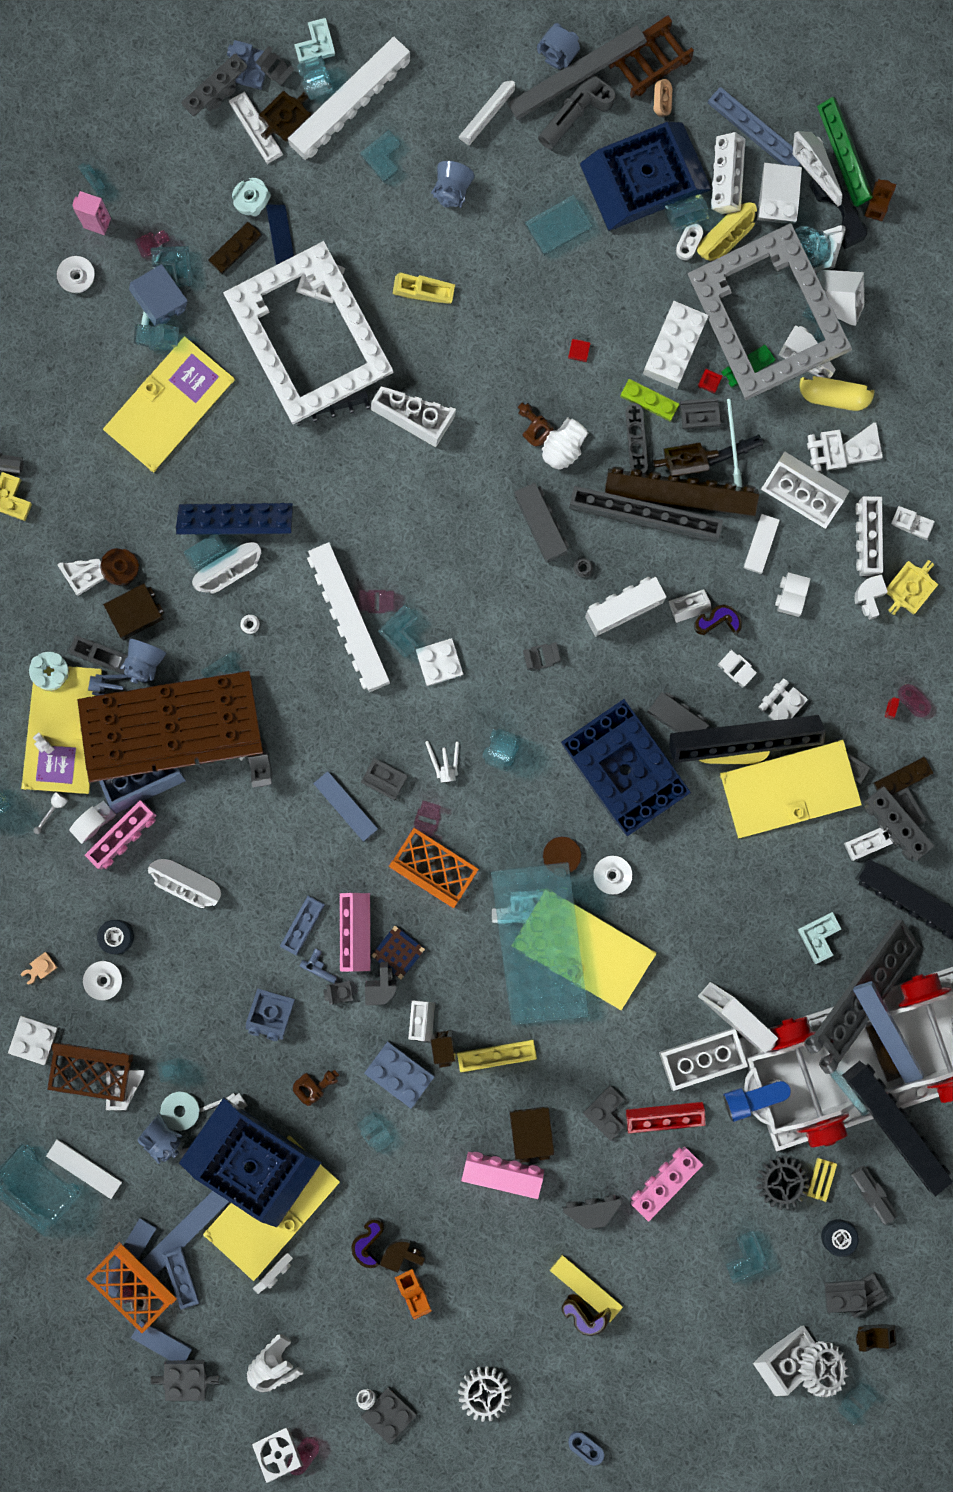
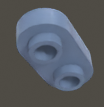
(585, 1447)

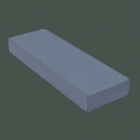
(302, 925)
(180, 1277)
(162, 1343)

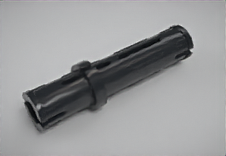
(741, 447)

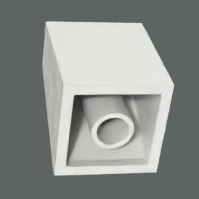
(844, 293)

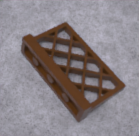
(91, 1054)

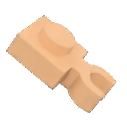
(40, 967)

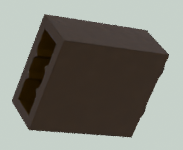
(134, 611)
(531, 1134)

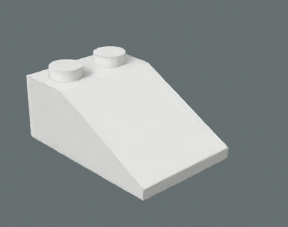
(779, 193)
(800, 340)
(780, 1362)

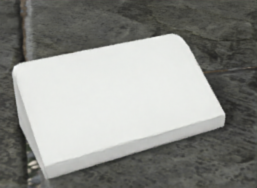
(690, 605)
(421, 1020)

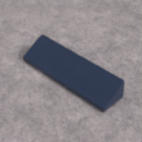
(280, 232)

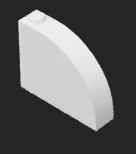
(738, 1017)

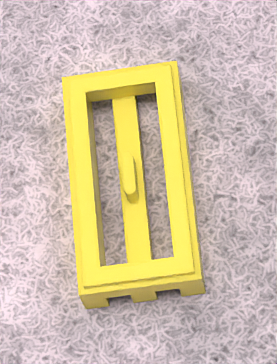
(829, 1180)

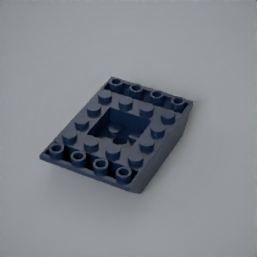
(629, 194)
(620, 740)
(231, 1141)

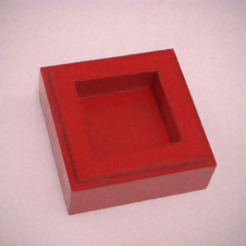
(579, 350)
(710, 381)
(892, 708)

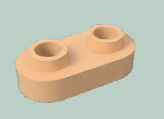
(663, 98)

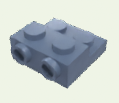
(252, 75)
(269, 1015)

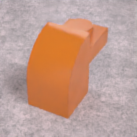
(413, 1293)

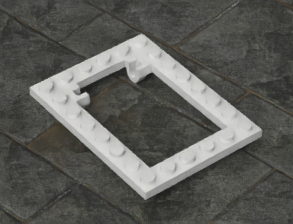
(319, 269)

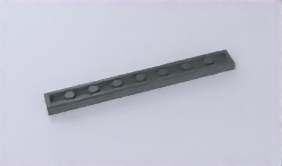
(577, 72)

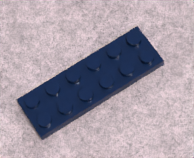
(234, 518)

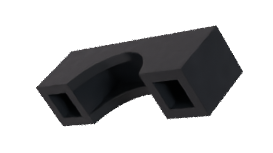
(855, 229)

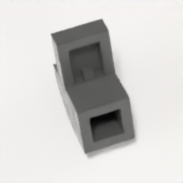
(261, 768)
(381, 990)

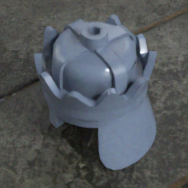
(452, 183)
(142, 661)
(160, 1140)

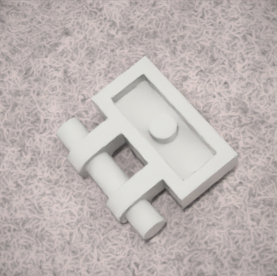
(832, 449)
(788, 706)

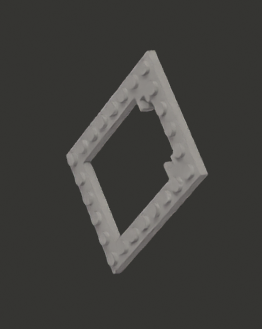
(711, 285)

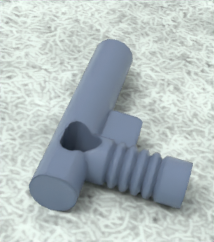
(317, 967)

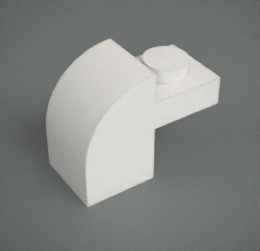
(867, 591)
(91, 821)

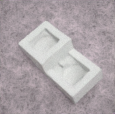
(913, 523)

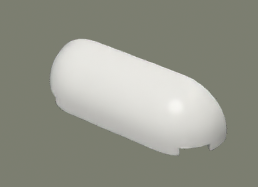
(227, 568)
(184, 883)

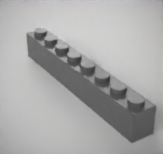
(646, 514)

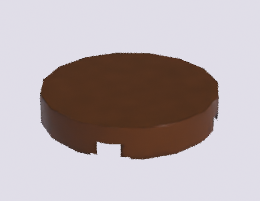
(119, 566)
(562, 850)

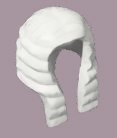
(564, 444)
(268, 1368)

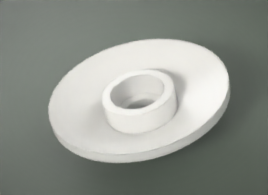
(72, 266)
(622, 871)
(93, 984)

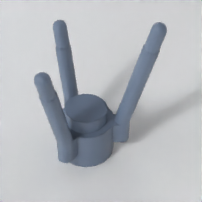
(96, 683)

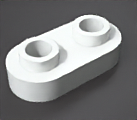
(688, 242)

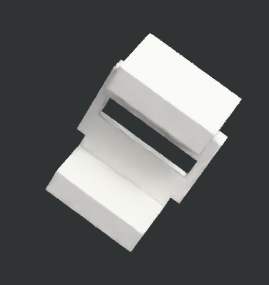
(730, 661)

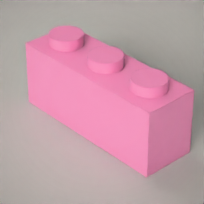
(91, 212)

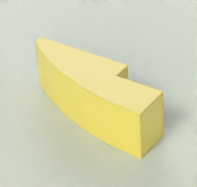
(423, 288)

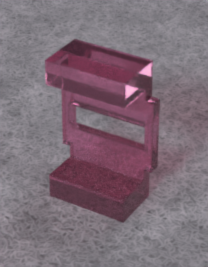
(366, 601)
(430, 811)

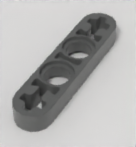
(639, 439)

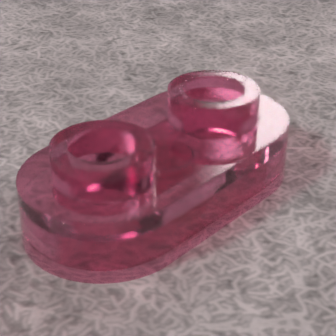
(912, 703)
(306, 1455)

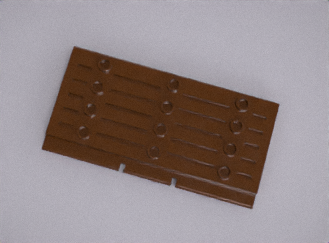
(169, 726)

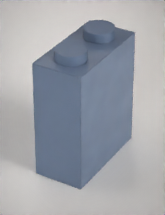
(158, 295)

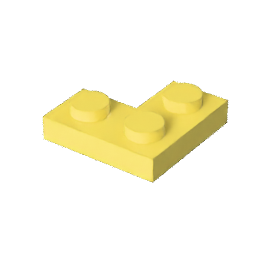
(9, 503)

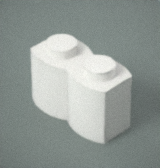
(793, 594)

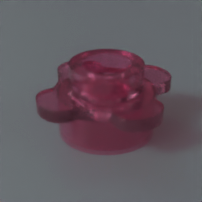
(127, 1291)

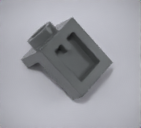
(338, 992)

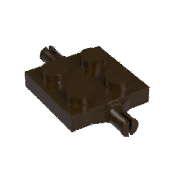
(284, 115)
(686, 459)

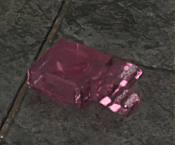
(150, 241)

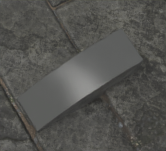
(97, 654)

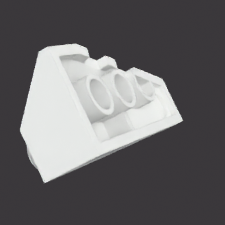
(813, 157)

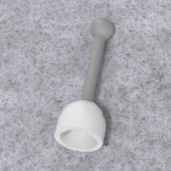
(57, 801)

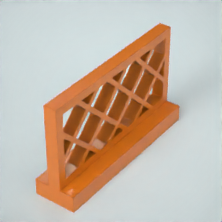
(423, 881)
(144, 1275)

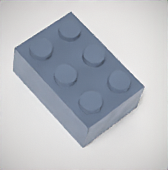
(399, 1074)

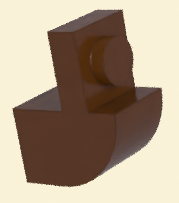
(879, 204)

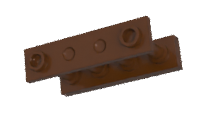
(660, 28)

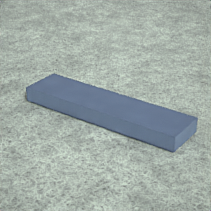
(345, 806)
(135, 1244)

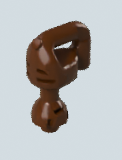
(537, 424)
(315, 1089)

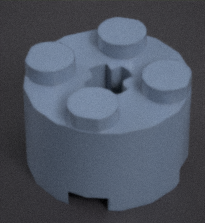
(559, 46)

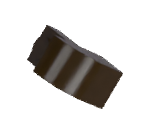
(397, 1252)
(876, 1337)

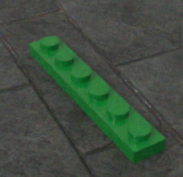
(845, 151)

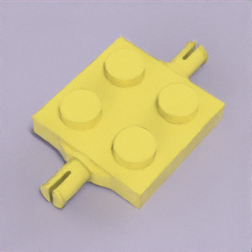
(911, 587)

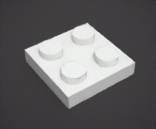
(439, 662)
(33, 1040)

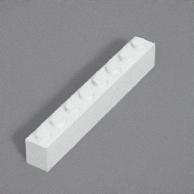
(349, 98)
(348, 616)

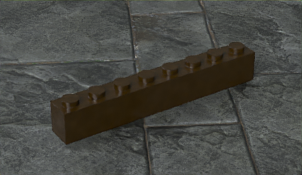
(682, 492)
(443, 1048)

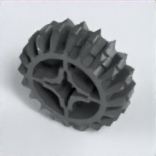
(774, 1183)

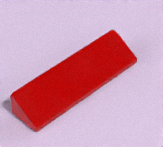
(665, 1117)

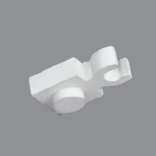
(42, 744)

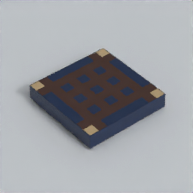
(398, 951)

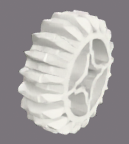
(817, 1368)
(481, 1376)

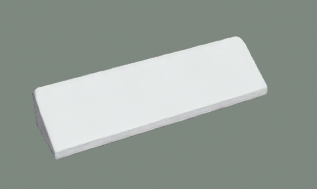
(487, 112)

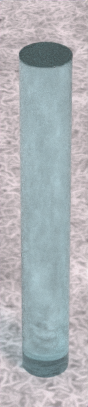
(849, 1093)

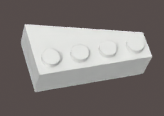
(413, 414)

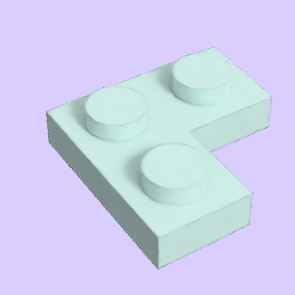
(319, 45)
(815, 934)

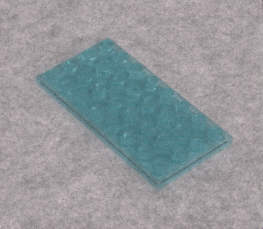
(540, 943)

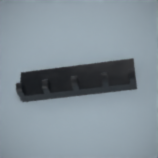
(349, 401)

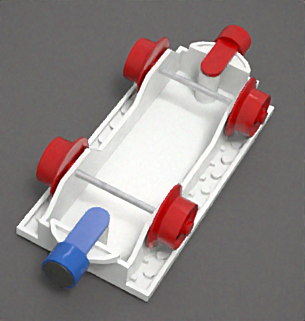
(805, 1104)

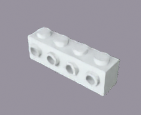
(728, 173)
(870, 536)

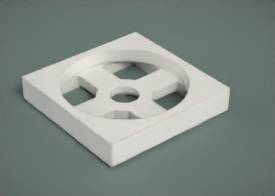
(264, 1461)

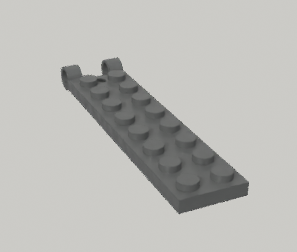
(848, 1016)

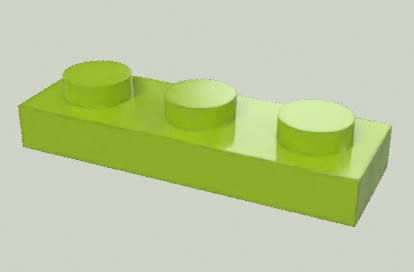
(649, 400)

